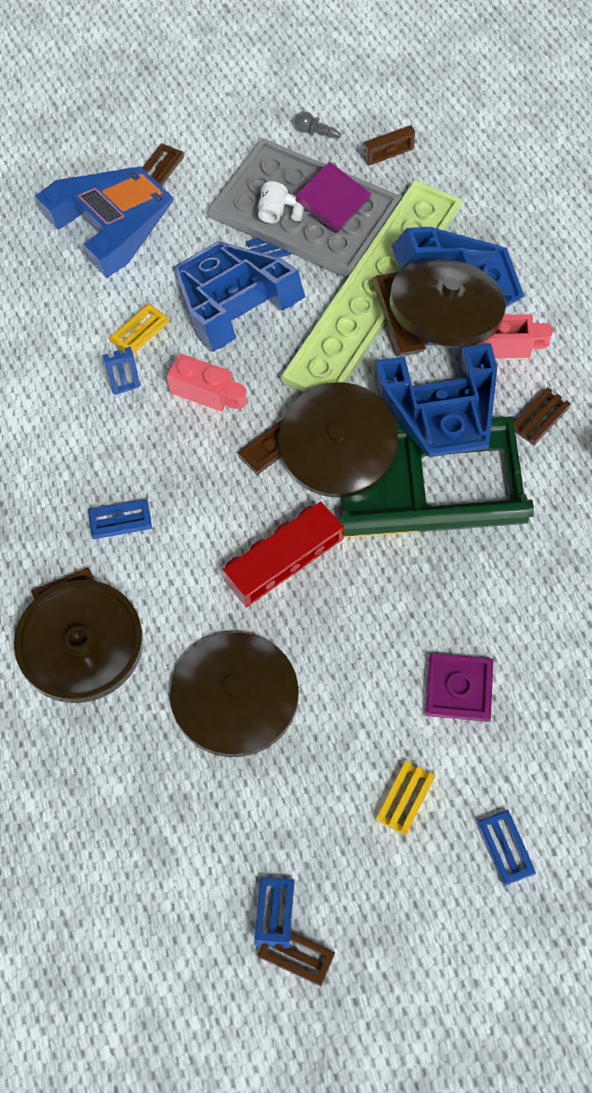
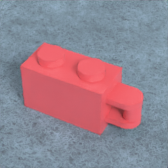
(519, 336)
(205, 384)

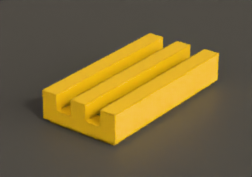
(140, 338)
(417, 773)

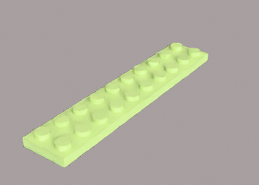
(356, 313)

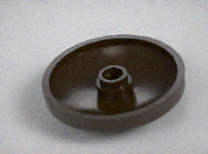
(447, 302)
(338, 439)
(78, 641)
(234, 694)

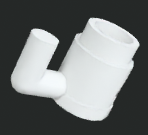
(272, 203)

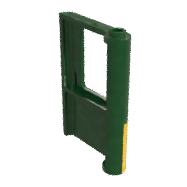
(400, 503)

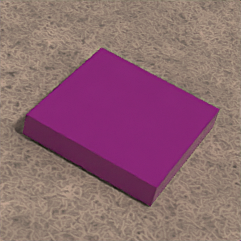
(333, 197)
(459, 687)

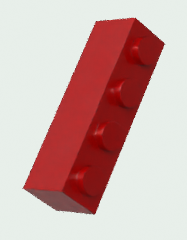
(283, 553)

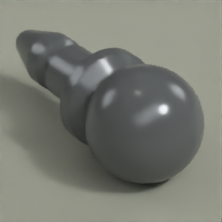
(306, 122)

